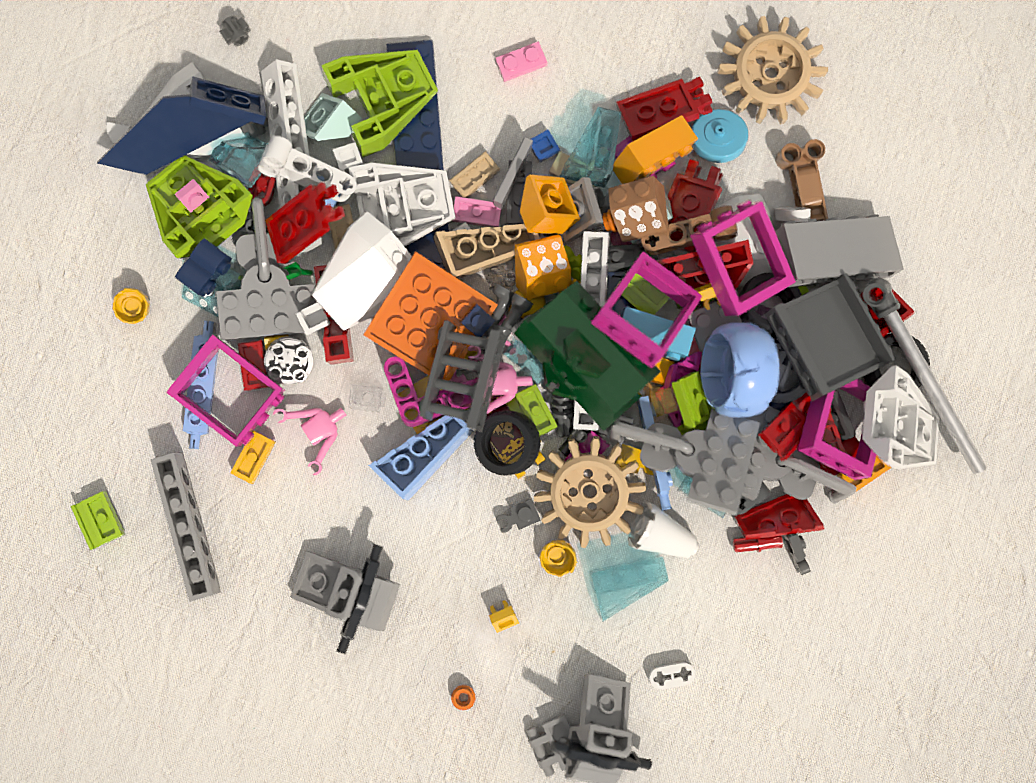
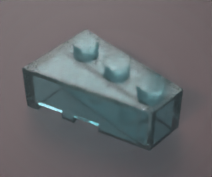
(595, 150)
(626, 582)

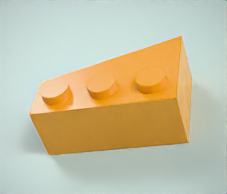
(654, 151)

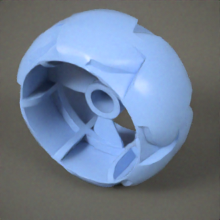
(739, 369)

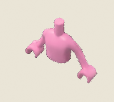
(505, 383)
(317, 428)

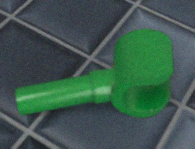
(295, 270)

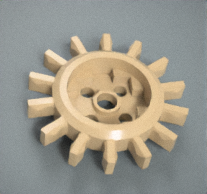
(772, 49)
(574, 508)

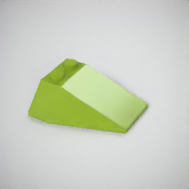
(213, 220)

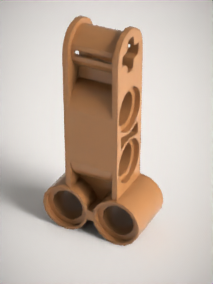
(805, 176)
(665, 244)

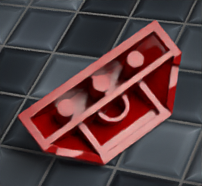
(689, 268)

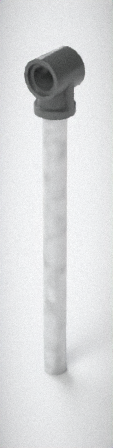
(887, 308)

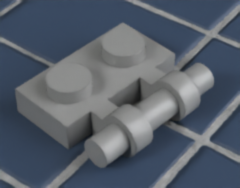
(555, 729)

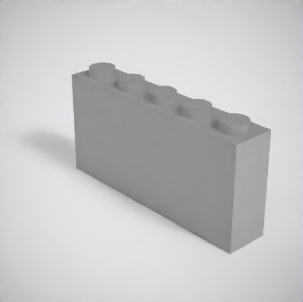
(830, 248)

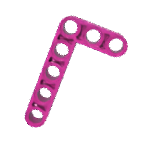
(412, 401)

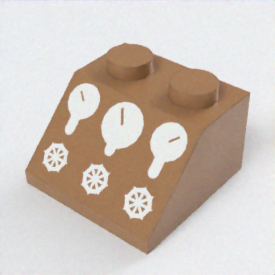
(639, 208)

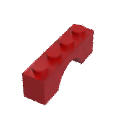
(335, 340)

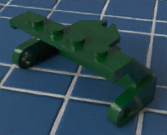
(582, 358)

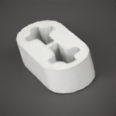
(789, 213)
(672, 681)

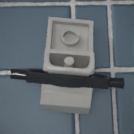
(347, 593)
(601, 745)

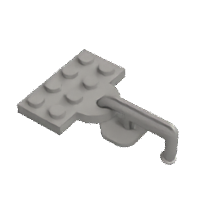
(259, 306)
(718, 459)
(795, 475)

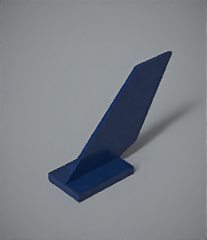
(183, 125)

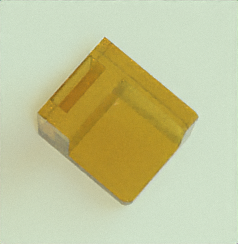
(664, 400)

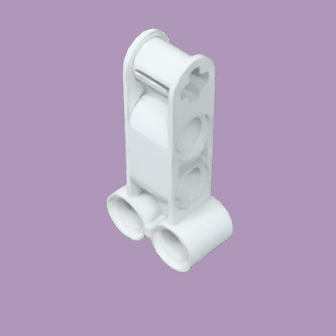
(279, 160)

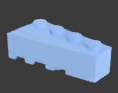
(421, 456)

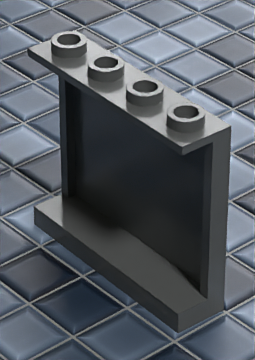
(829, 337)

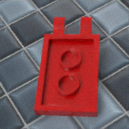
(663, 104)
(693, 196)
(302, 221)

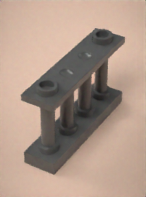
(480, 392)

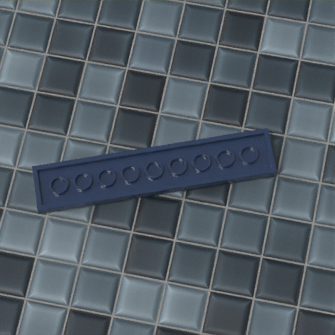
(421, 143)

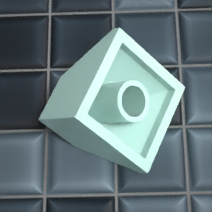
(330, 118)

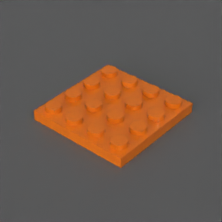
(417, 309)

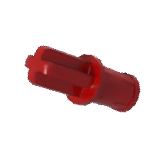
(759, 544)

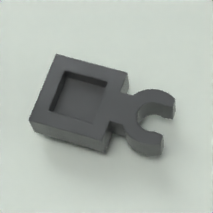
(522, 515)
(796, 546)

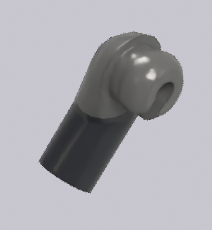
(579, 435)

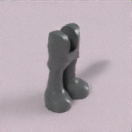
(504, 300)

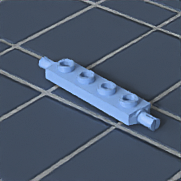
(201, 390)
(662, 479)

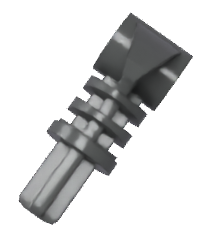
(562, 411)

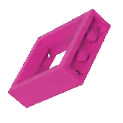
(715, 268)
(628, 335)
(196, 366)
(813, 431)

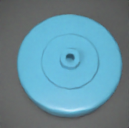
(720, 136)

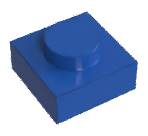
(544, 146)

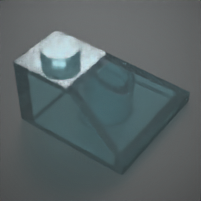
(239, 158)

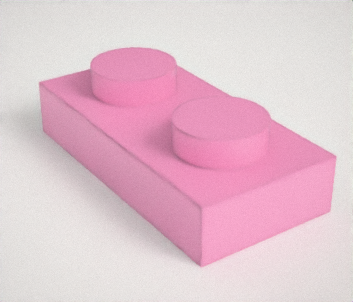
(521, 61)
(476, 212)

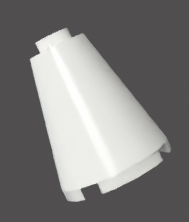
(661, 534)

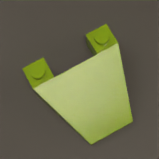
(390, 89)

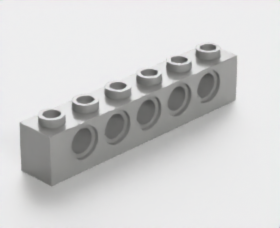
(185, 526)

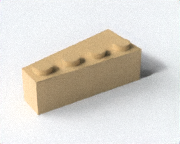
(479, 249)

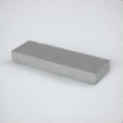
(513, 172)

